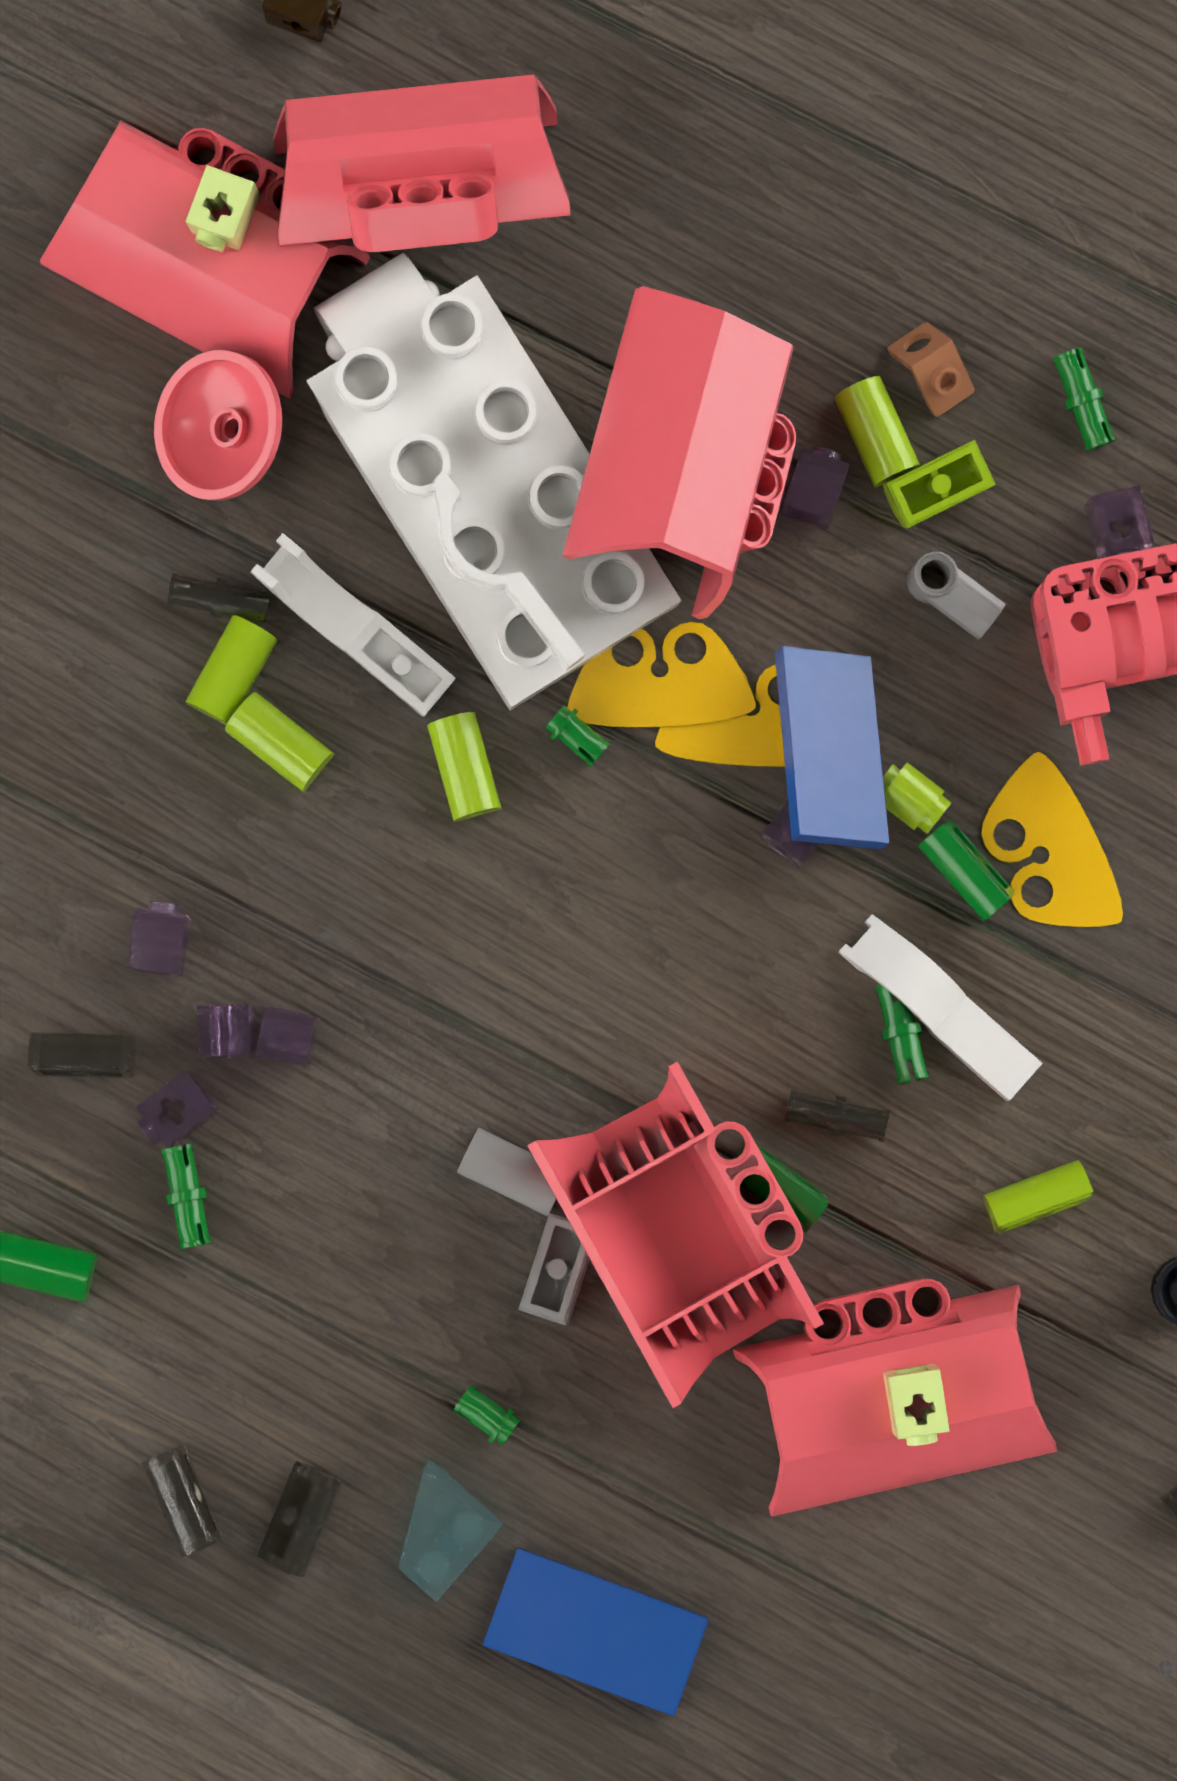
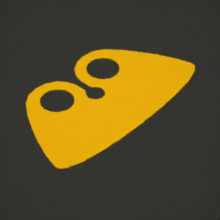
(685, 696)
(735, 741)
(1076, 866)

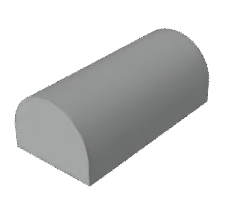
(507, 1171)
(555, 1273)

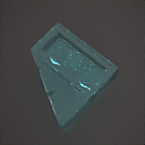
(444, 1532)

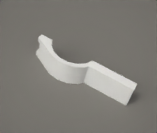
(515, 584)
(354, 627)
(942, 1008)

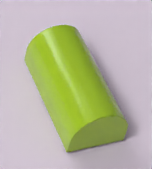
(876, 430)
(938, 484)
(231, 669)
(278, 741)
(464, 766)
(1038, 1197)

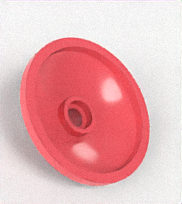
(200, 419)

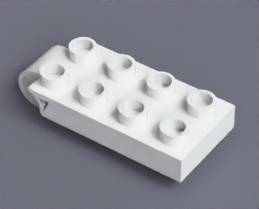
(450, 389)

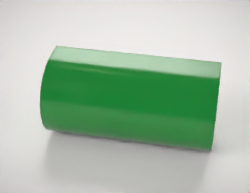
(966, 869)
(803, 1197)
(46, 1266)

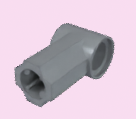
(960, 596)

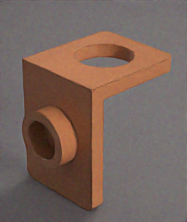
(935, 368)

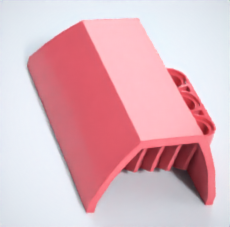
(418, 164)
(136, 251)
(688, 442)
(675, 1232)
(834, 1404)

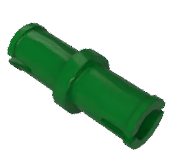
(1084, 399)
(902, 1037)
(186, 1196)

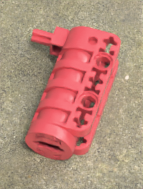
(1105, 639)

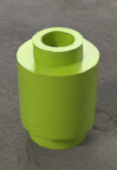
(913, 797)

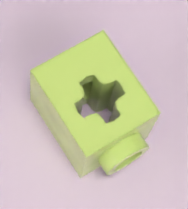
(213, 192)
(900, 1387)

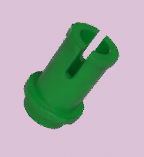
(576, 735)
(487, 1415)

